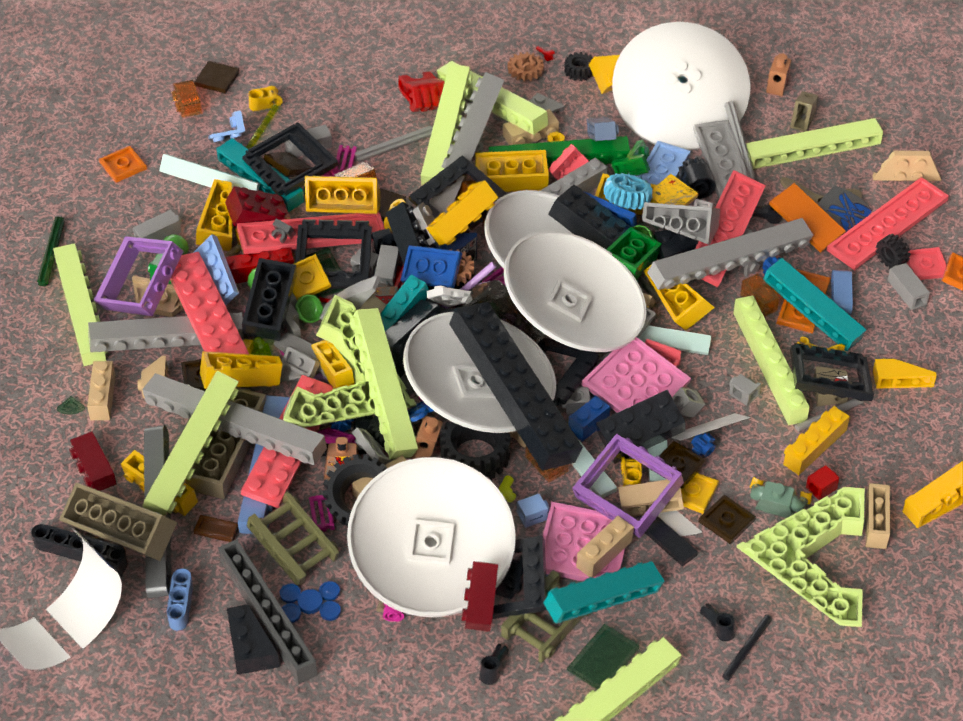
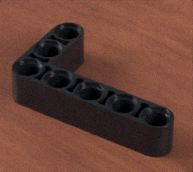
(71, 546)

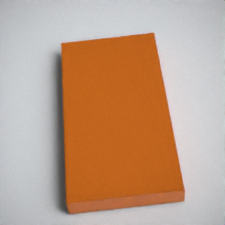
(796, 204)
(790, 316)

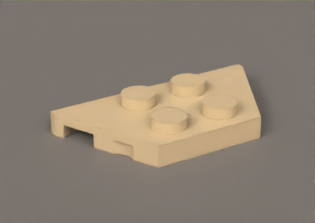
(908, 167)
(169, 303)

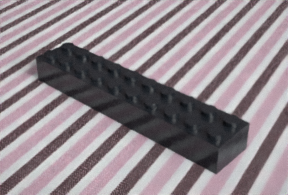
(515, 386)

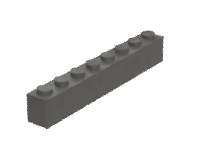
(268, 612)

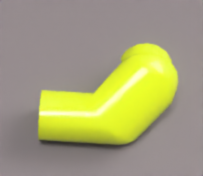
(505, 489)

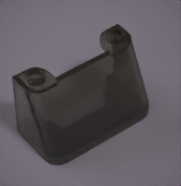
(501, 302)

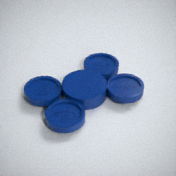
(419, 411)
(311, 601)

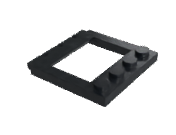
(305, 143)
(448, 177)
(343, 230)
(577, 371)
(862, 391)
(534, 579)

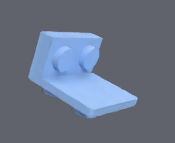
(237, 122)

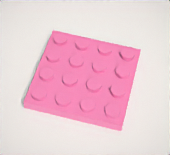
(633, 376)
(566, 533)

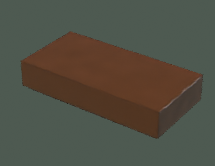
(216, 528)

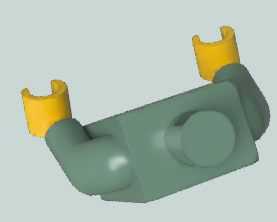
(778, 498)

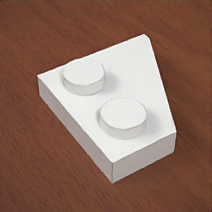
(448, 296)

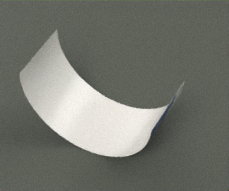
(80, 610)

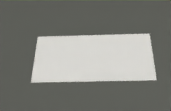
(710, 426)

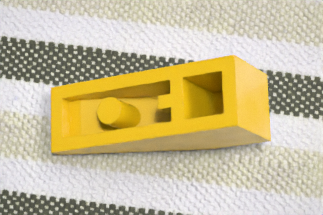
(333, 364)
(899, 374)

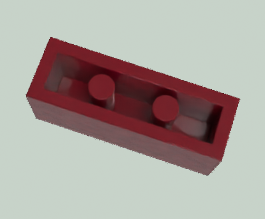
(92, 462)
(480, 596)

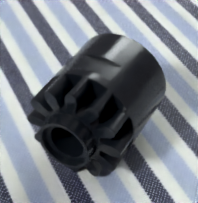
(697, 176)

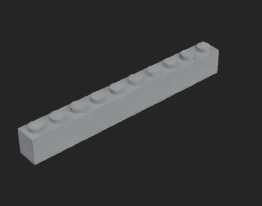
(470, 133)
(729, 254)
(239, 421)

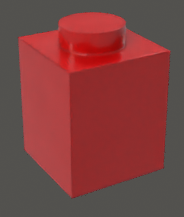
(822, 482)

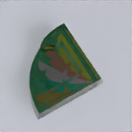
(70, 405)

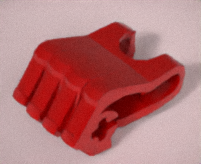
(421, 93)

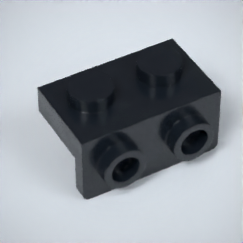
(511, 583)

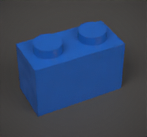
(585, 418)

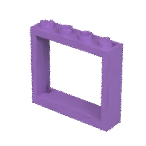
(121, 267)
(657, 464)

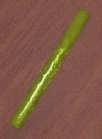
(262, 127)

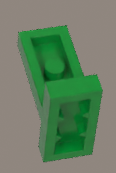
(635, 161)

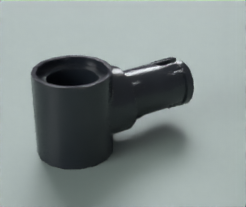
(767, 213)
(722, 622)
(492, 664)

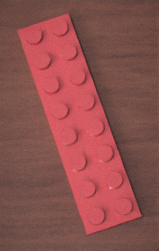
(736, 209)
(893, 217)
(257, 235)
(205, 306)
(273, 470)

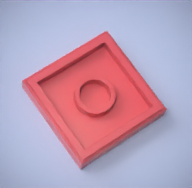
(927, 263)

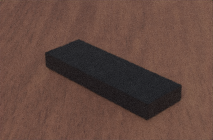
(671, 542)

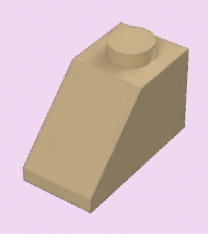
(159, 367)

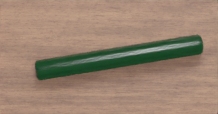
(49, 256)

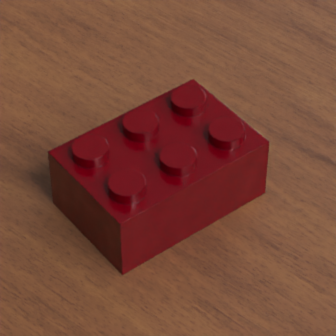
(254, 206)

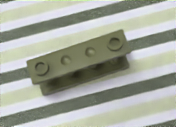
(284, 556)
(513, 626)

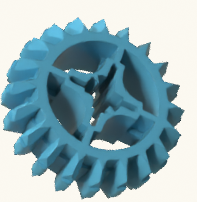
(627, 191)

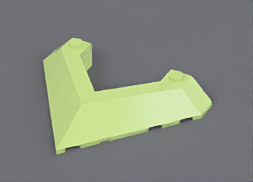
(346, 401)
(787, 546)

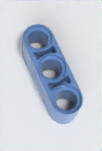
(842, 289)
(178, 607)

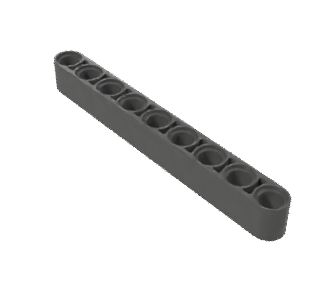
(156, 452)

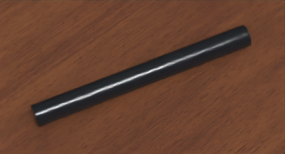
(747, 647)

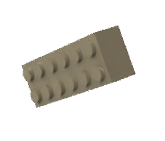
(224, 455)
(118, 521)

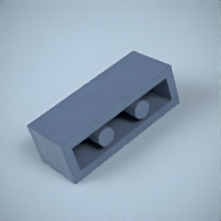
(602, 128)

